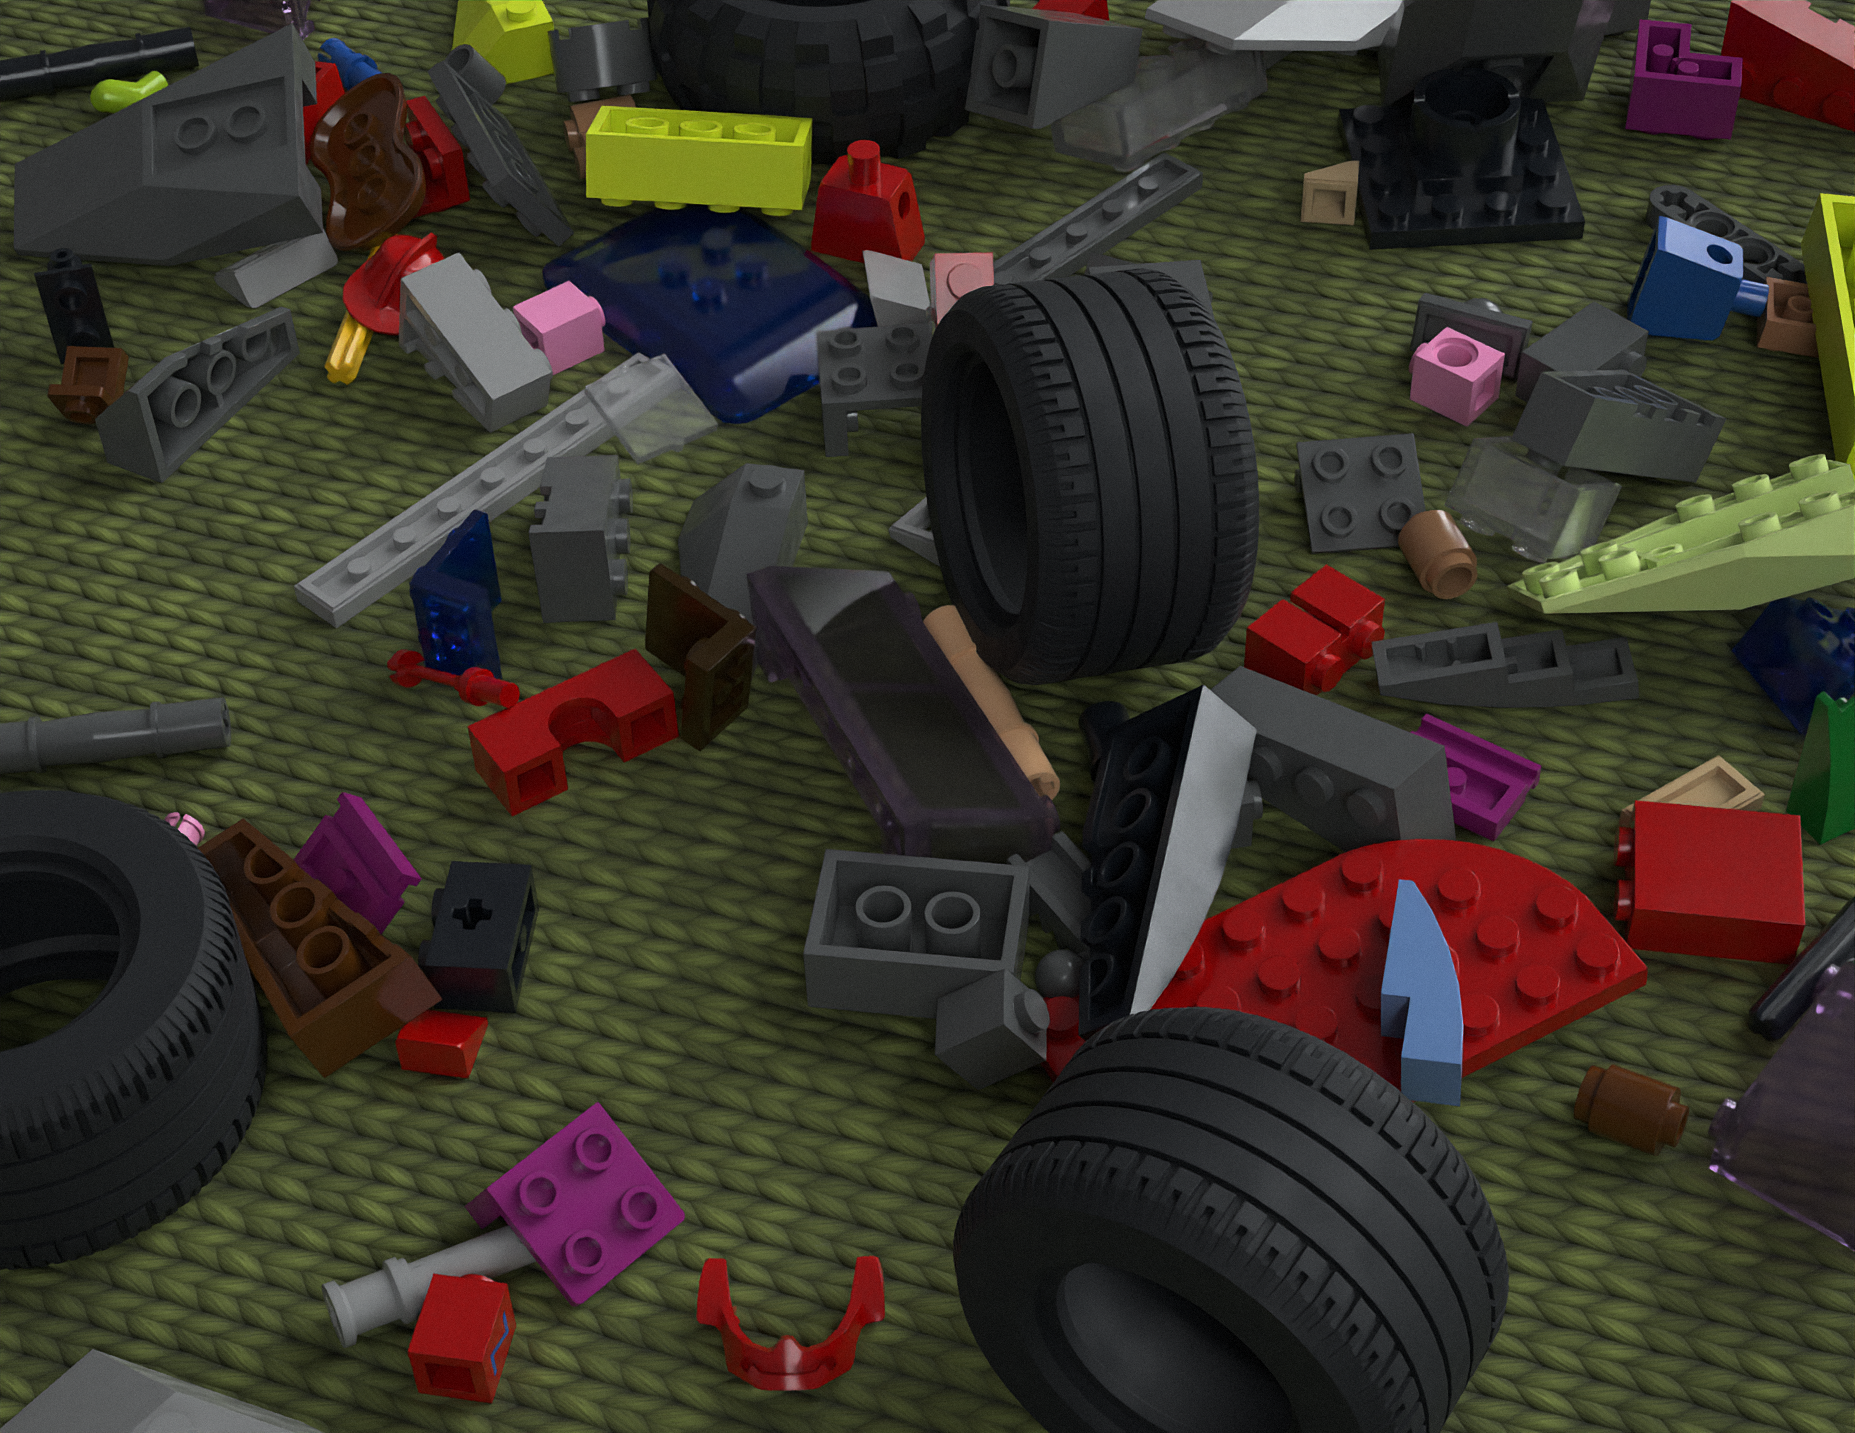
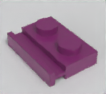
(1483, 778)
(358, 862)

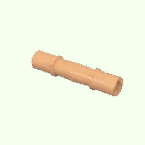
(992, 698)

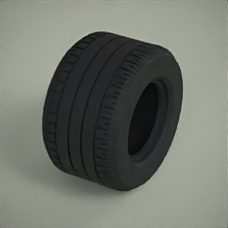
(1089, 474)
(164, 1067)
(1229, 1241)

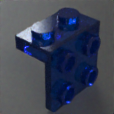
(1800, 652)

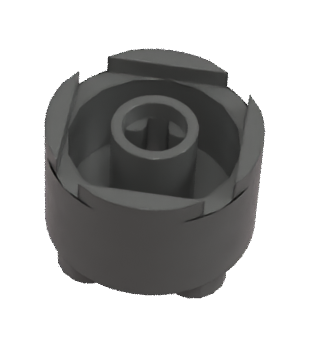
(603, 58)

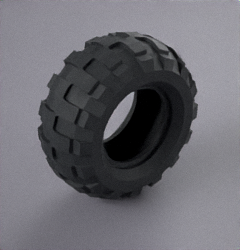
(851, 65)

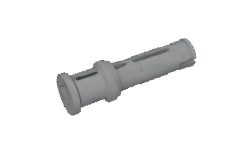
(402, 1287)

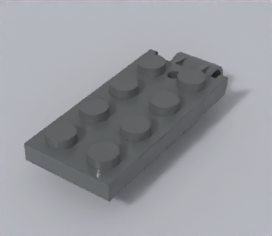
(467, 95)

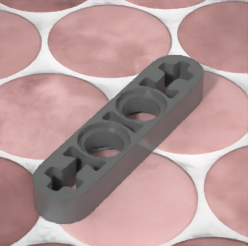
(1693, 210)

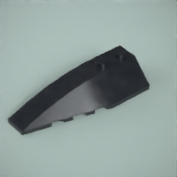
(1158, 847)

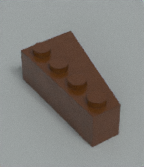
(315, 958)

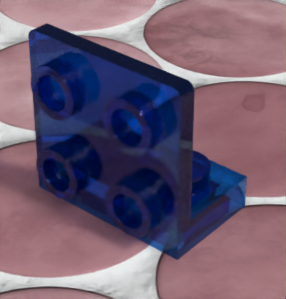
(456, 601)

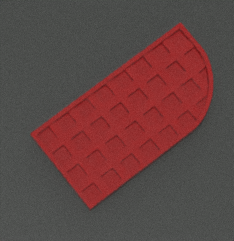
(1317, 948)

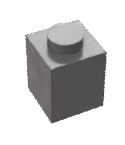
(991, 1029)

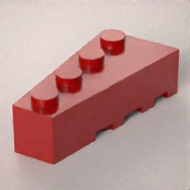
(1794, 59)

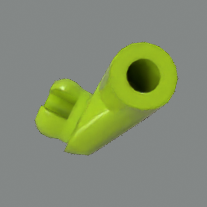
(116, 94)

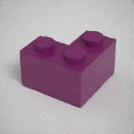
(1678, 88)

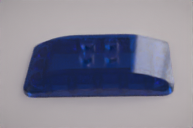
(720, 299)

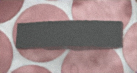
(1515, 672)

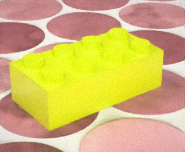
(699, 159)

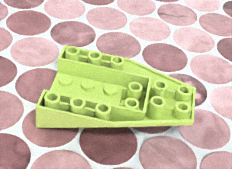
(1714, 553)

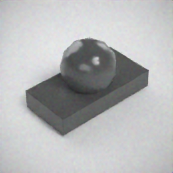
(1476, 319)

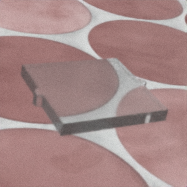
(651, 408)

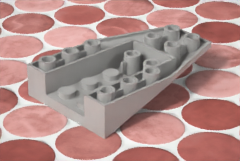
(1278, 24)

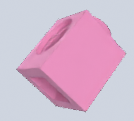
(1456, 376)

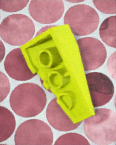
(507, 35)

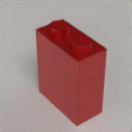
(1711, 882)

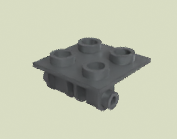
(1358, 491)

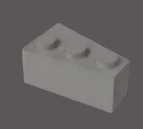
(472, 343)

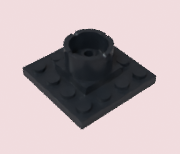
(1460, 166)

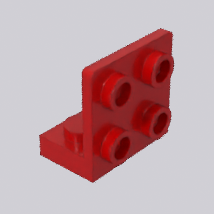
(439, 156)

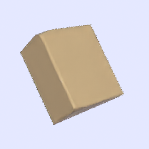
(1331, 194)

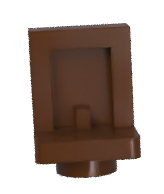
(89, 382)

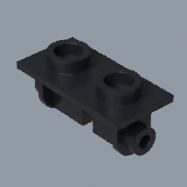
(72, 303)

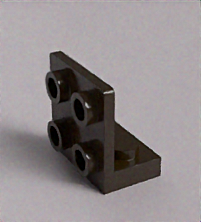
(705, 645)

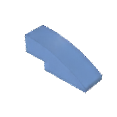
(1422, 1002)

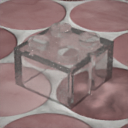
(1527, 502)

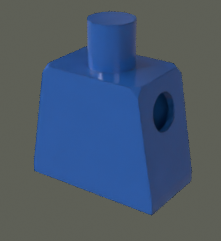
(1691, 284)

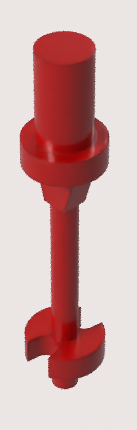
(475, 685)

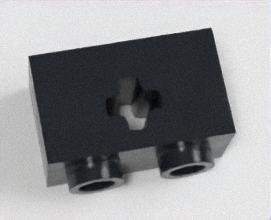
(481, 936)

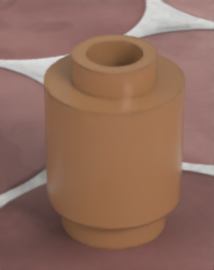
(1438, 554)

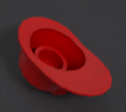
(374, 288)

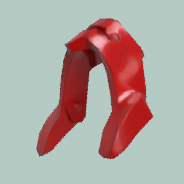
(787, 1363)

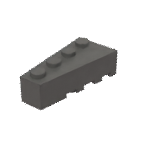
(1340, 768)

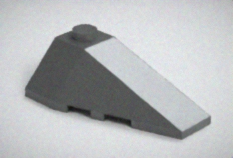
(194, 395)
(740, 527)

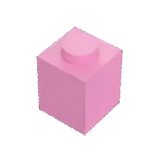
(562, 325)

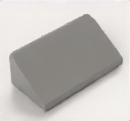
(277, 269)
(896, 289)

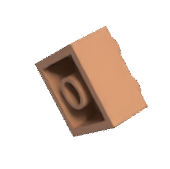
(1787, 319)

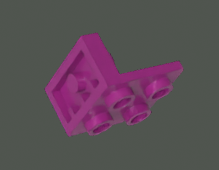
(582, 1205)

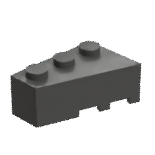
(581, 538)

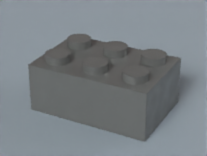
(911, 930)

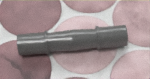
(114, 735)

